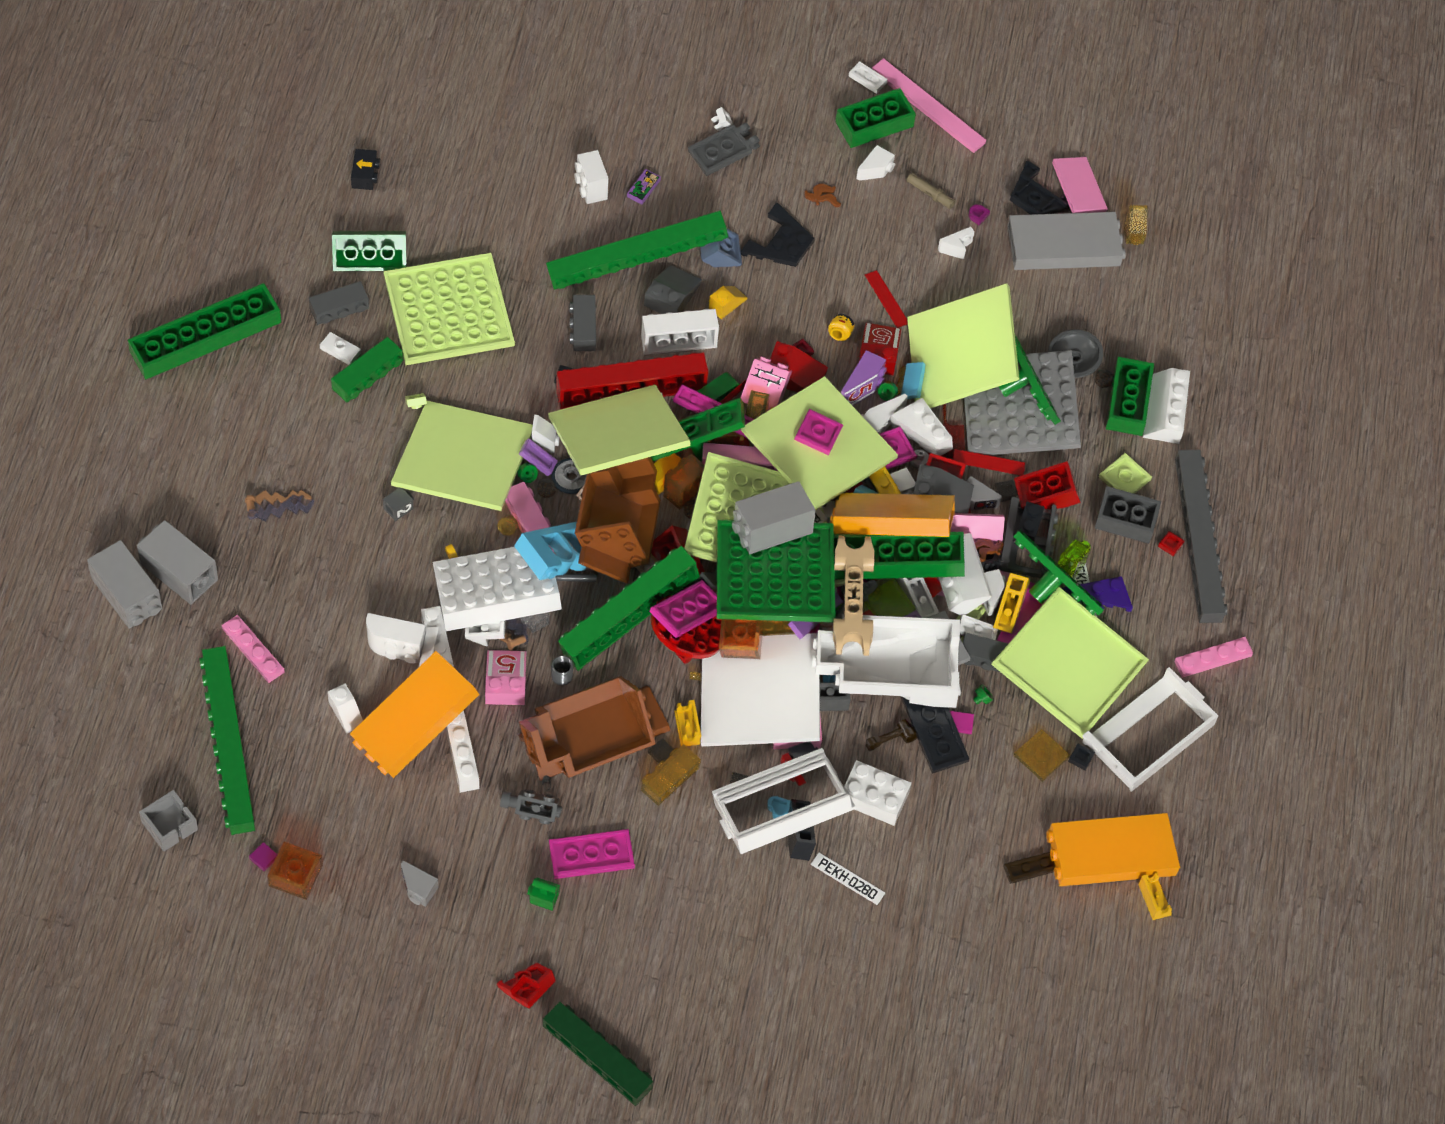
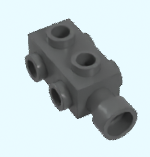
(536, 809)

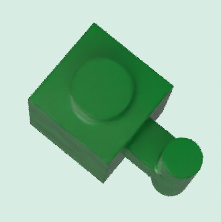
(543, 893)

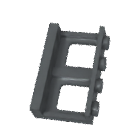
(1009, 550)

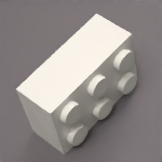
(877, 792)

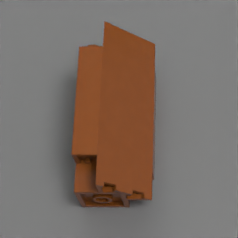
(618, 518)
(592, 728)

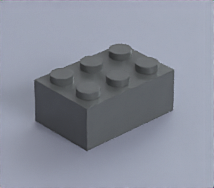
(1128, 514)

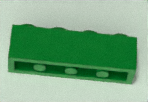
(367, 369)

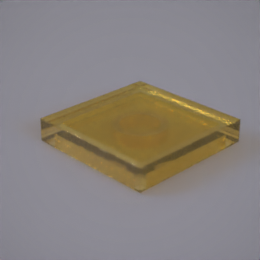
(1041, 755)

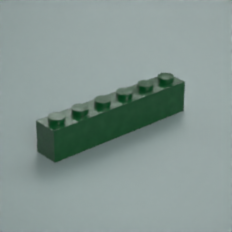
(598, 1053)

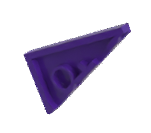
(1108, 592)

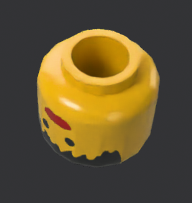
(841, 327)

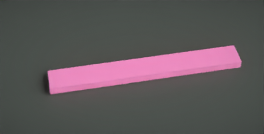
(930, 106)

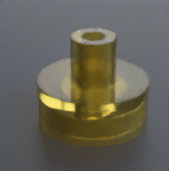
(507, 525)

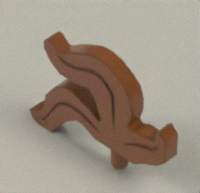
(818, 190)
(986, 547)

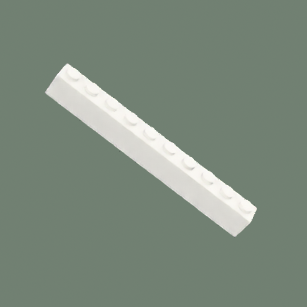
(457, 730)

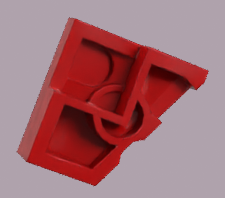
(528, 984)

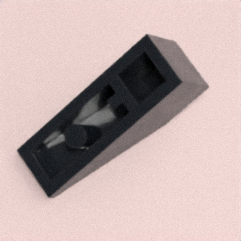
(803, 842)

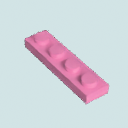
(253, 648)
(1213, 657)

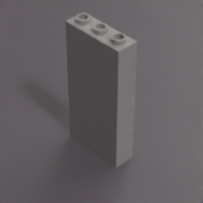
(1065, 240)

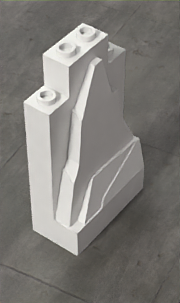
(905, 659)

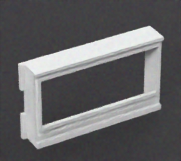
(1135, 711)
(788, 823)

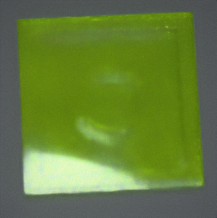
(889, 601)

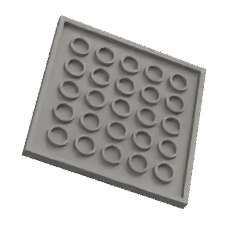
(1016, 423)

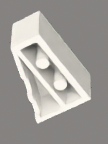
(923, 427)

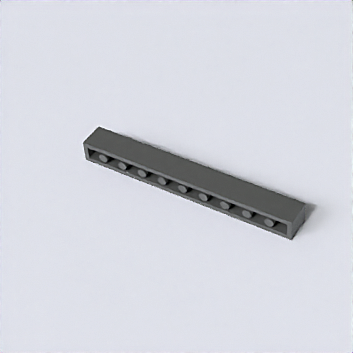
(1200, 536)

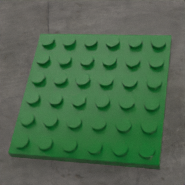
(779, 582)

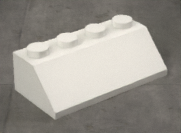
(1167, 405)
(967, 592)

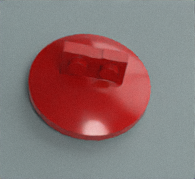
(696, 644)

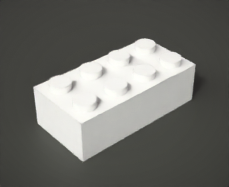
(679, 331)

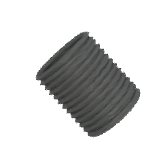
(562, 662)

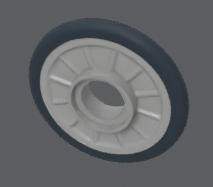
(560, 478)

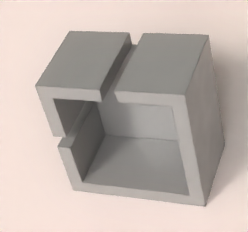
(166, 820)

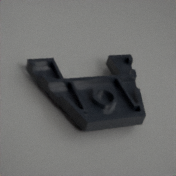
(1034, 197)
(787, 245)

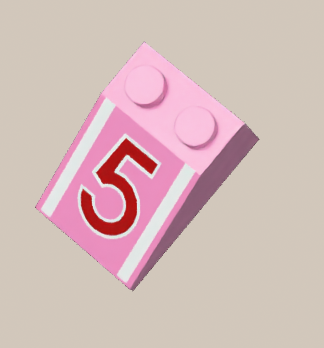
(505, 677)

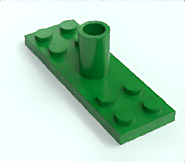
(1028, 376)
(710, 425)
(1054, 577)

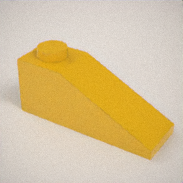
(1011, 603)

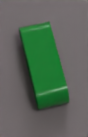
(720, 387)

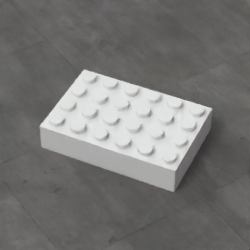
(491, 589)

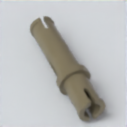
(937, 194)

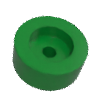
(887, 391)
(527, 473)
(983, 694)

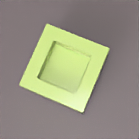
(416, 401)

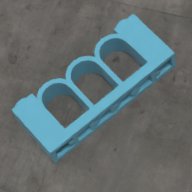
(539, 556)

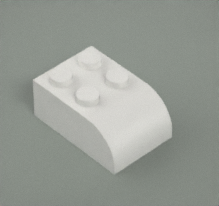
(395, 637)

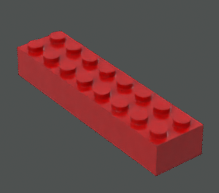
(623, 377)

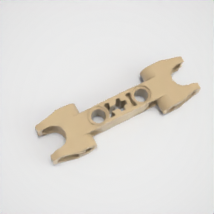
(853, 626)

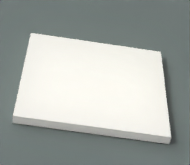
(763, 697)

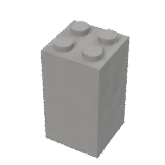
(773, 517)
(177, 562)
(125, 584)

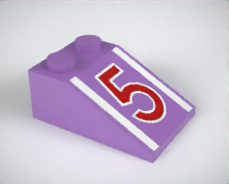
(865, 378)

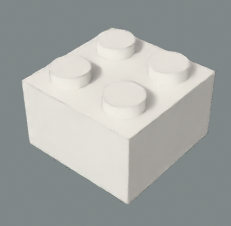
(591, 177)

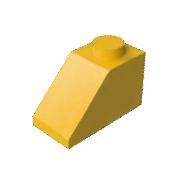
(726, 300)

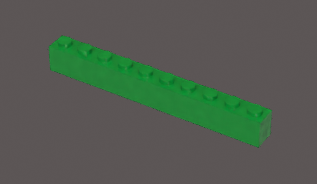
(637, 250)
(228, 741)

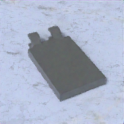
(723, 148)

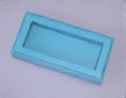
(913, 380)

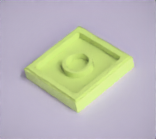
(1125, 475)

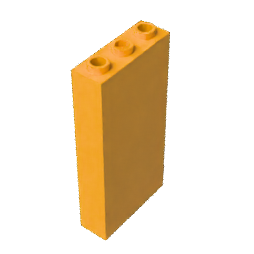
(893, 514)
(413, 715)
(1112, 849)

